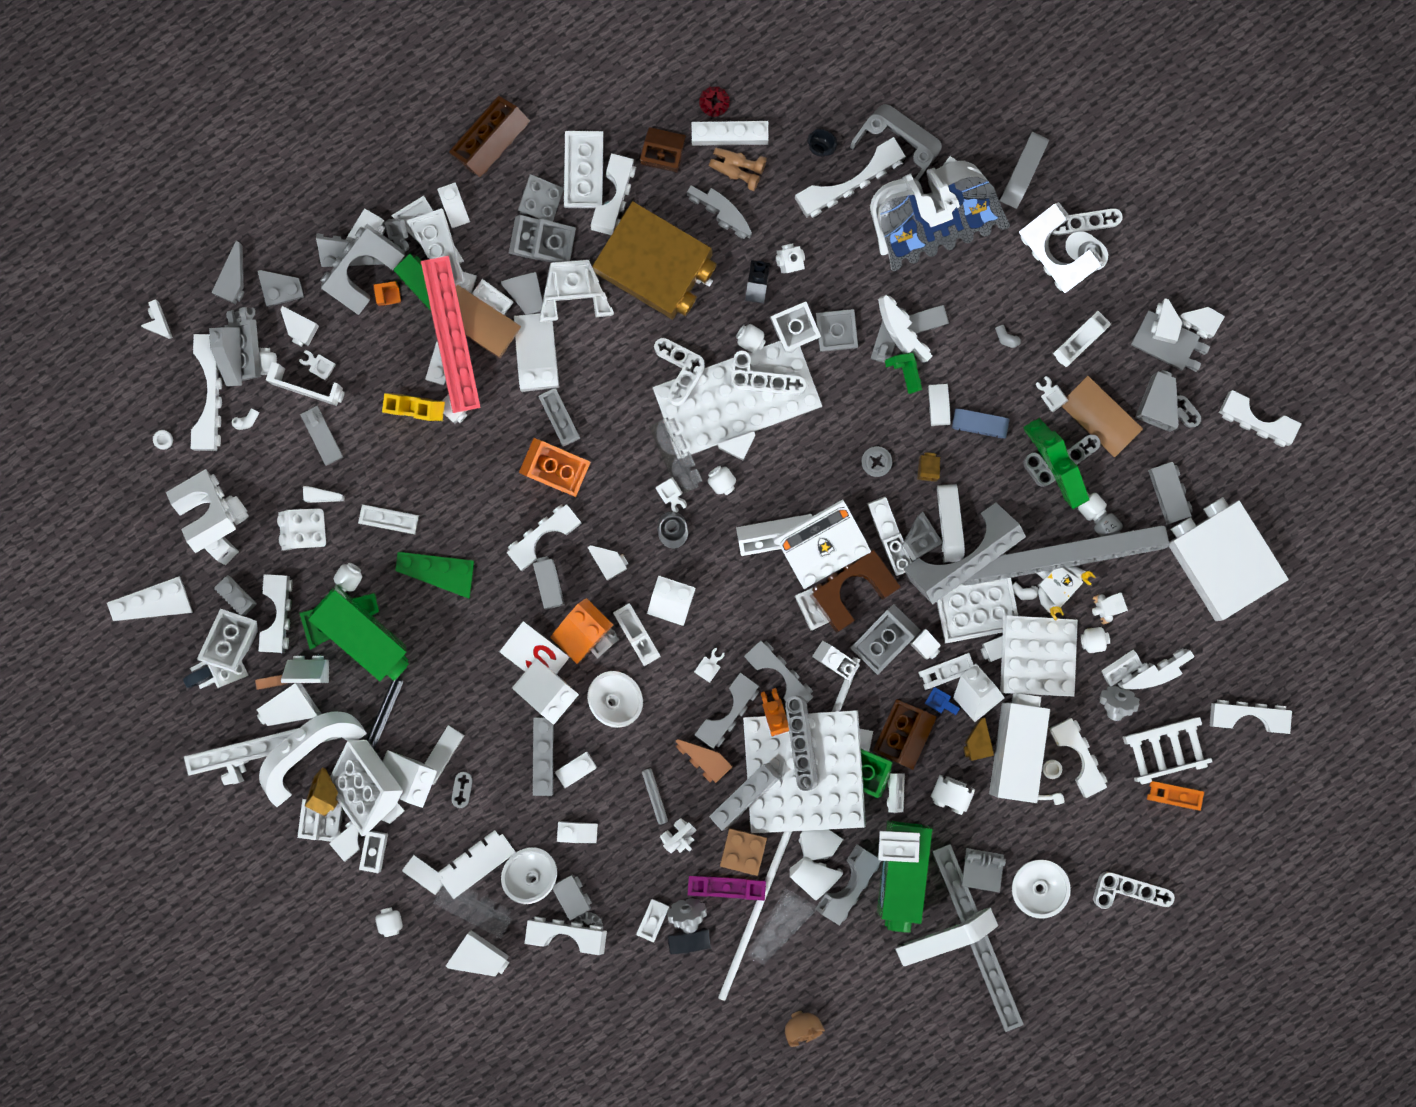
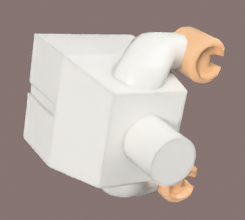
(1109, 606)

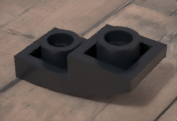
(688, 942)

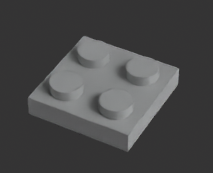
(837, 330)

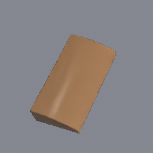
(485, 324)
(1101, 416)

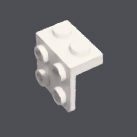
(301, 528)

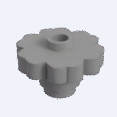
(1119, 702)
(687, 914)

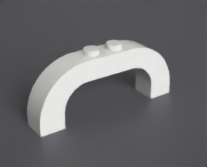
(300, 744)

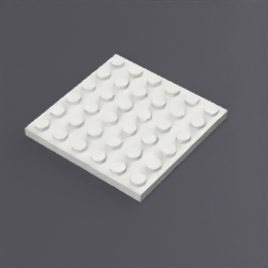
(836, 799)

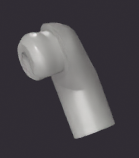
(1007, 339)

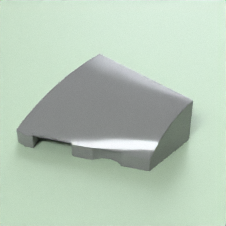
(525, 292)

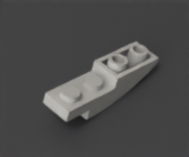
(728, 214)

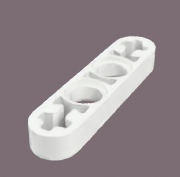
(1085, 224)

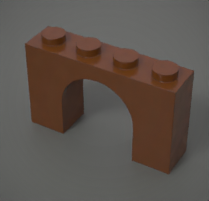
(828, 596)

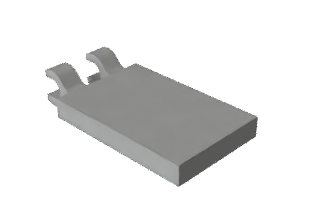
(248, 340)
(1172, 354)

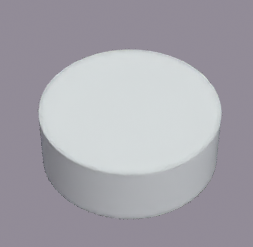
(163, 439)

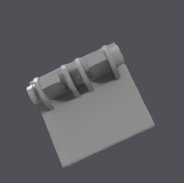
(540, 198)
(983, 870)

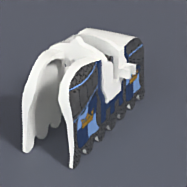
(920, 222)

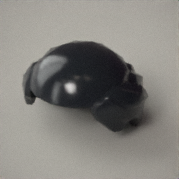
(822, 142)

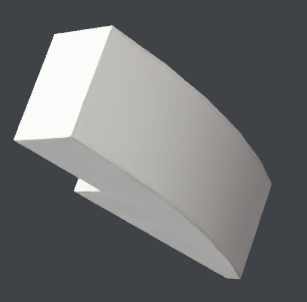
(636, 634)

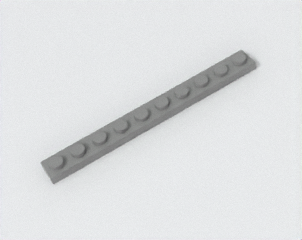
(981, 949)

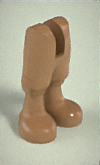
(733, 162)

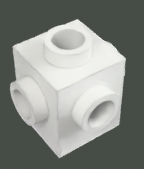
(790, 258)

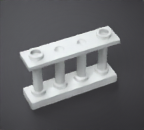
(1154, 737)

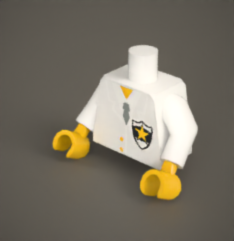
(1059, 586)

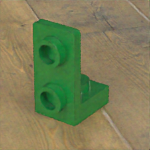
(909, 366)

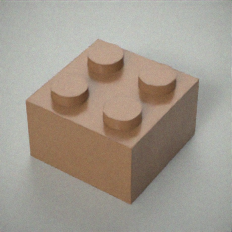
(743, 851)

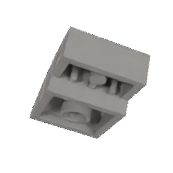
(541, 239)

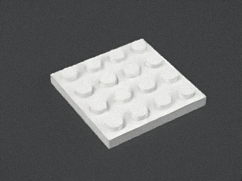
(976, 609)
(1038, 656)

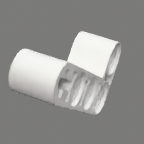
(768, 378)
(950, 523)
(1135, 891)

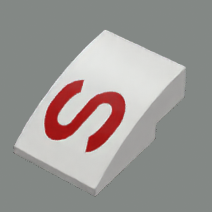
(528, 645)

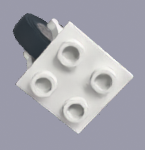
(221, 677)

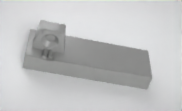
(884, 344)
(559, 417)
(321, 435)

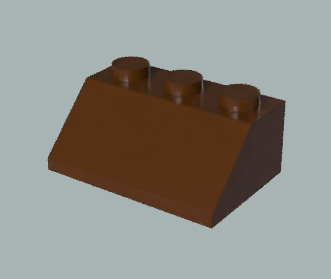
(904, 734)

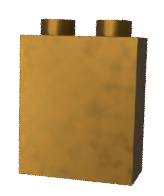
(654, 261)

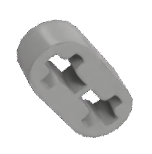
(1191, 411)
(466, 791)

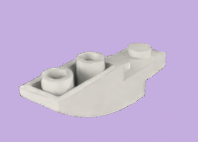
(897, 323)
(889, 535)
(1150, 675)

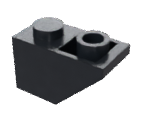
(757, 281)

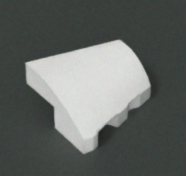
(814, 877)

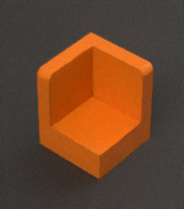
(387, 293)

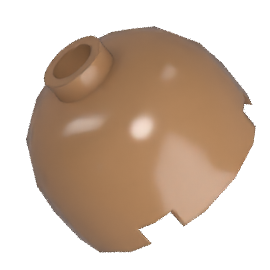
(802, 1028)

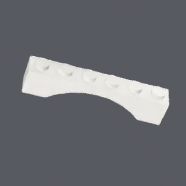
(815, 197)
(205, 432)

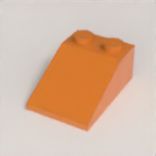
(554, 467)
(581, 630)

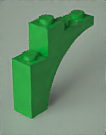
(1061, 465)

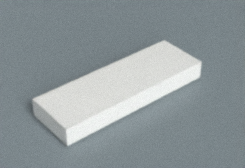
(388, 519)

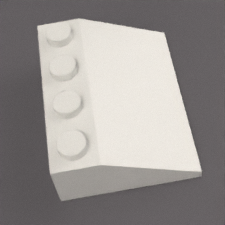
(364, 785)

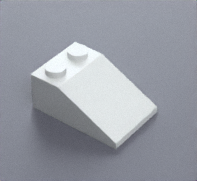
(228, 640)
(306, 671)

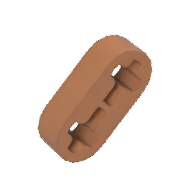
(269, 682)

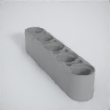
(804, 733)

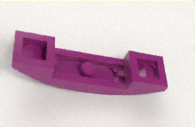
(726, 887)

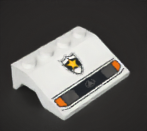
(823, 544)

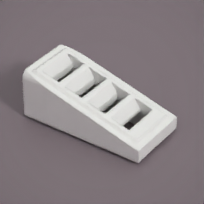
(318, 495)

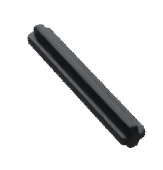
(384, 712)

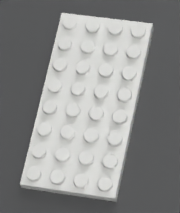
(721, 412)

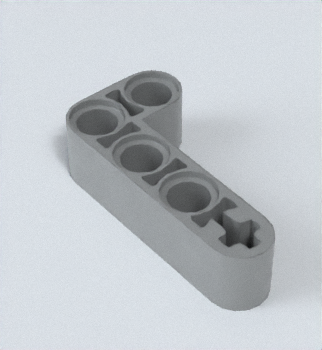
(1024, 170)
(1042, 467)

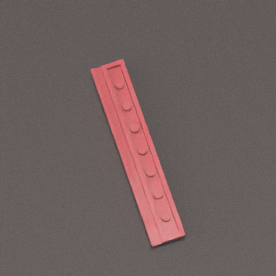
(450, 334)

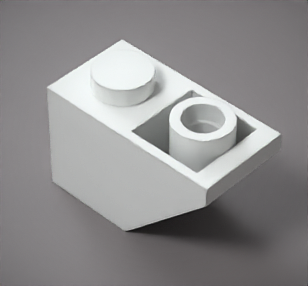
(1203, 320)
(1168, 323)
(836, 660)

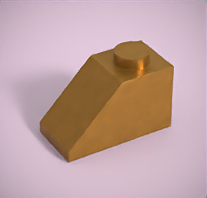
(929, 467)
(978, 742)
(322, 793)

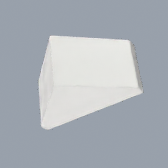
(738, 446)

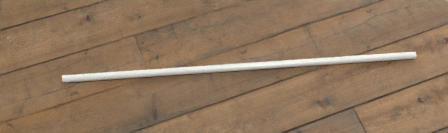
(771, 874)

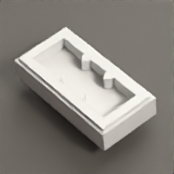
(492, 297)

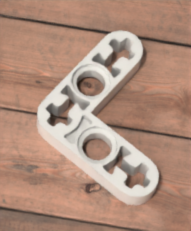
(685, 364)

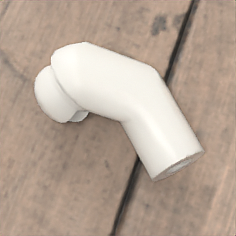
(245, 422)
(1025, 594)

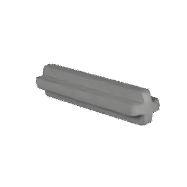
(654, 796)

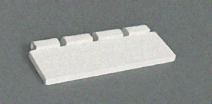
(472, 869)

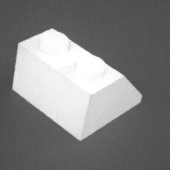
(795, 326)
(976, 693)

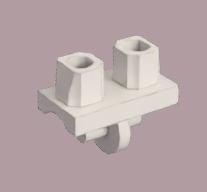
(234, 774)
(681, 839)

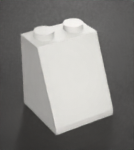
(671, 600)
(545, 691)
(289, 706)
(411, 775)
(478, 957)

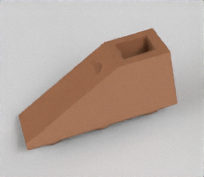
(710, 761)

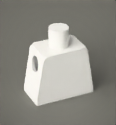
(220, 548)

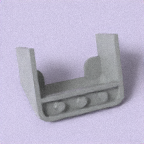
(888, 117)

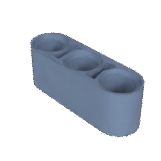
(980, 422)

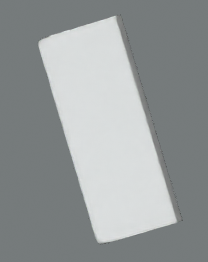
(444, 750)

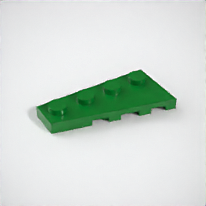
(443, 572)
(316, 636)

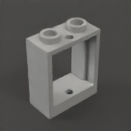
(548, 583)

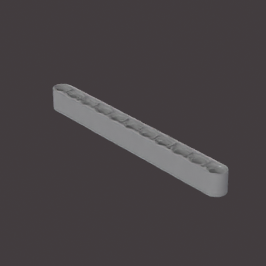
(1072, 554)

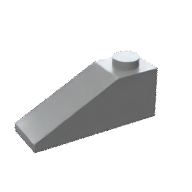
(231, 282)
(227, 353)

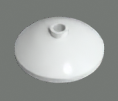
(623, 694)
(520, 871)
(1054, 892)

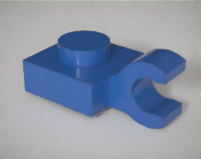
(939, 701)

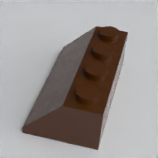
(489, 136)

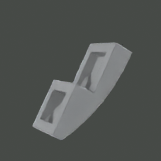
(928, 319)

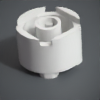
(953, 794)

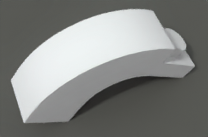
(1081, 339)

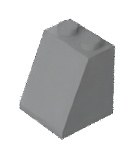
(1160, 402)

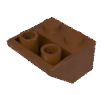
(662, 149)

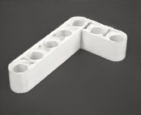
(948, 939)

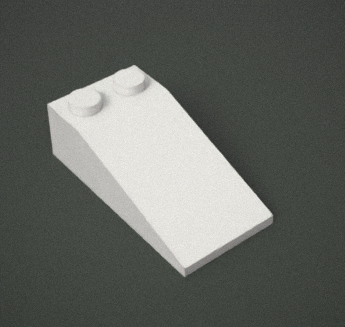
(536, 354)

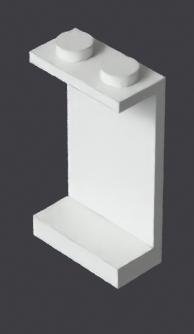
(275, 376)

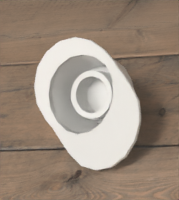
(1081, 242)

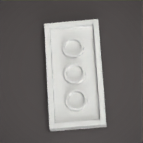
(583, 169)

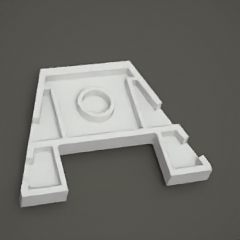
(572, 281)

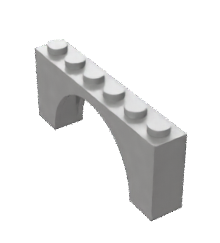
(939, 580)

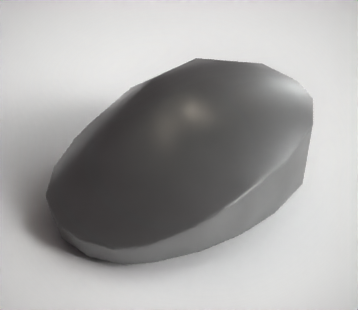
(674, 538)

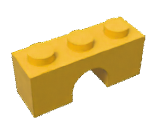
(413, 406)

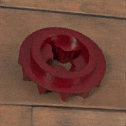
(719, 108)

